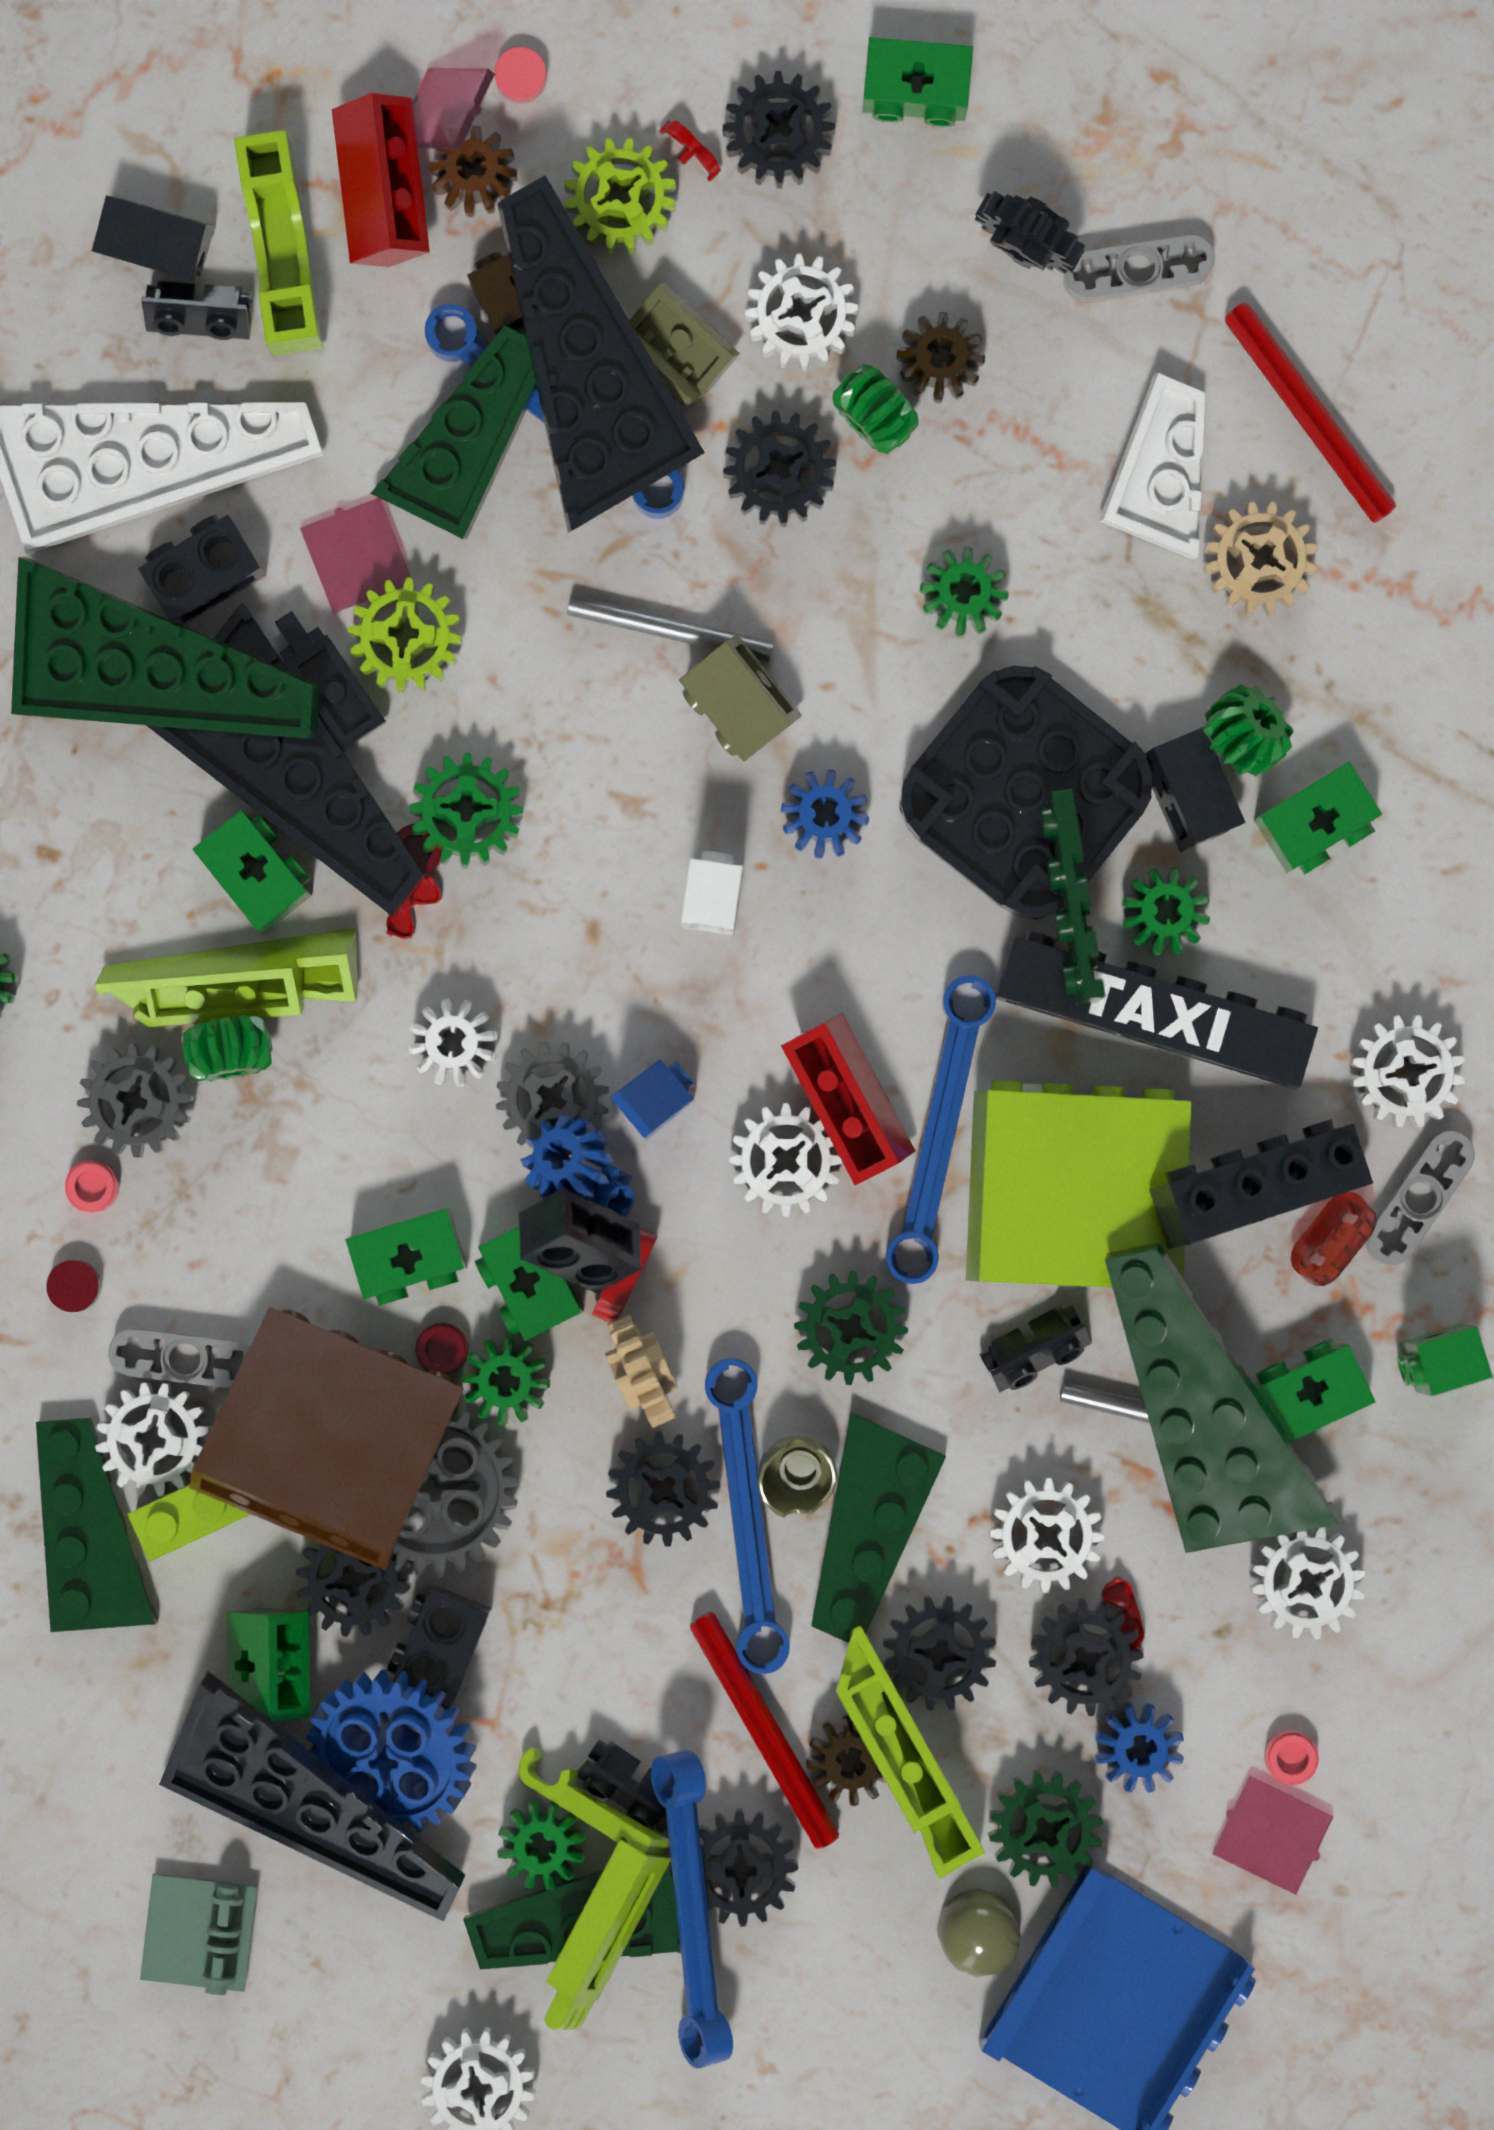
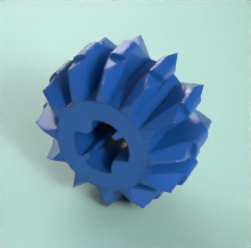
(842, 813)
(556, 1146)
(1123, 1739)

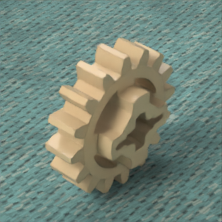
(1281, 572)
(641, 1371)

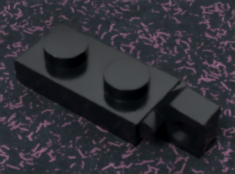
(342, 699)

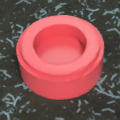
(520, 74)
(92, 1186)
(1291, 1757)

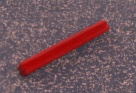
(1310, 412)
(764, 1730)

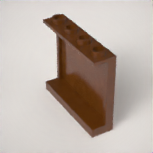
(326, 1436)

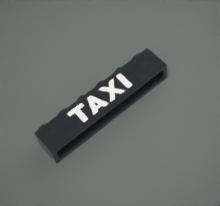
(1163, 1013)

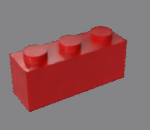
(380, 180)
(848, 1099)

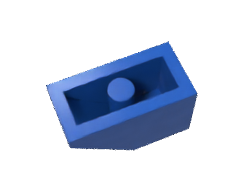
(655, 1097)

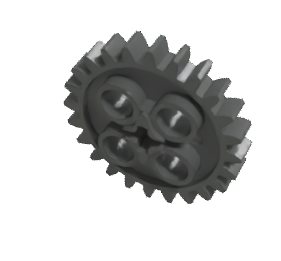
(439, 1537)

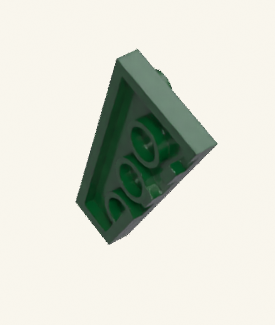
(464, 444)
(1061, 823)
(872, 1517)
(86, 1543)
(539, 1924)

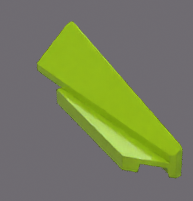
(237, 980)
(904, 1758)

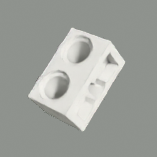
(712, 894)

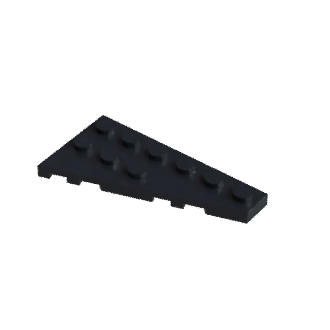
(597, 388)
(305, 789)
(269, 1782)

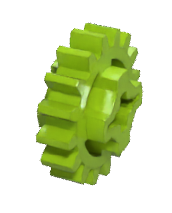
(636, 182)
(381, 633)

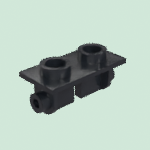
(173, 310)
(1056, 1342)
(612, 1780)

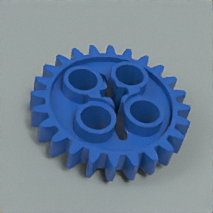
(433, 1751)

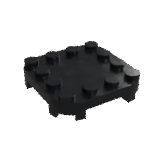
(992, 768)

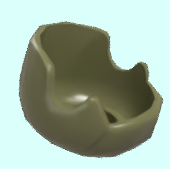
(796, 1475)
(978, 1933)

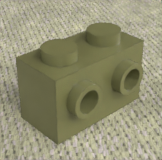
(738, 698)

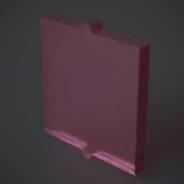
(448, 105)
(355, 554)
(1272, 1834)

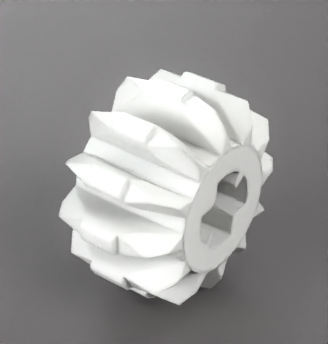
(435, 1041)

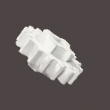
(822, 301)
(1412, 1096)
(768, 1143)
(131, 1433)
(1028, 1552)
(1284, 1594)
(501, 2081)

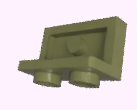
(681, 345)

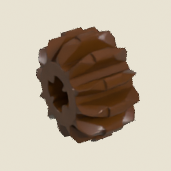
(475, 189)

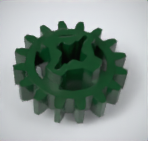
(860, 1305)
(1024, 1843)

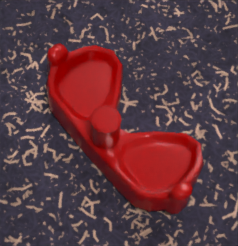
(693, 147)
(403, 923)
(1120, 1594)

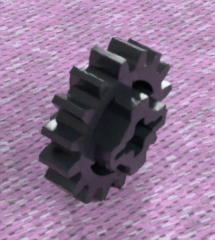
(763, 113)
(1029, 232)
(769, 448)
(678, 1470)
(358, 1602)
(935, 1675)
(1096, 1677)
(766, 1866)

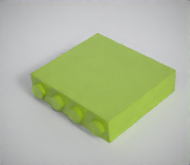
(1068, 1180)

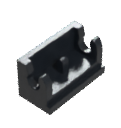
(152, 238)
(1193, 790)

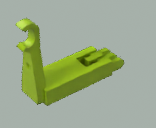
(614, 1903)

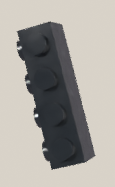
(1260, 1185)

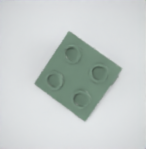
(198, 1933)

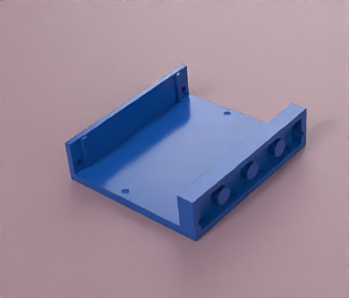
(1119, 2004)

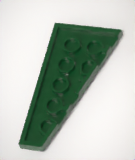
(118, 663)
(1213, 1432)

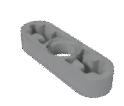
(1178, 274)
(1431, 1159)
(148, 1341)

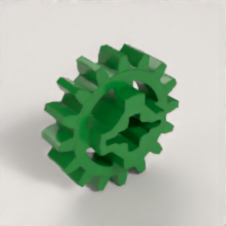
(441, 811)

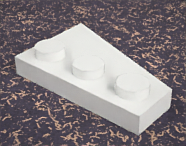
(1160, 471)

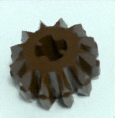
(960, 357)
(833, 1764)

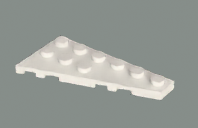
(114, 462)

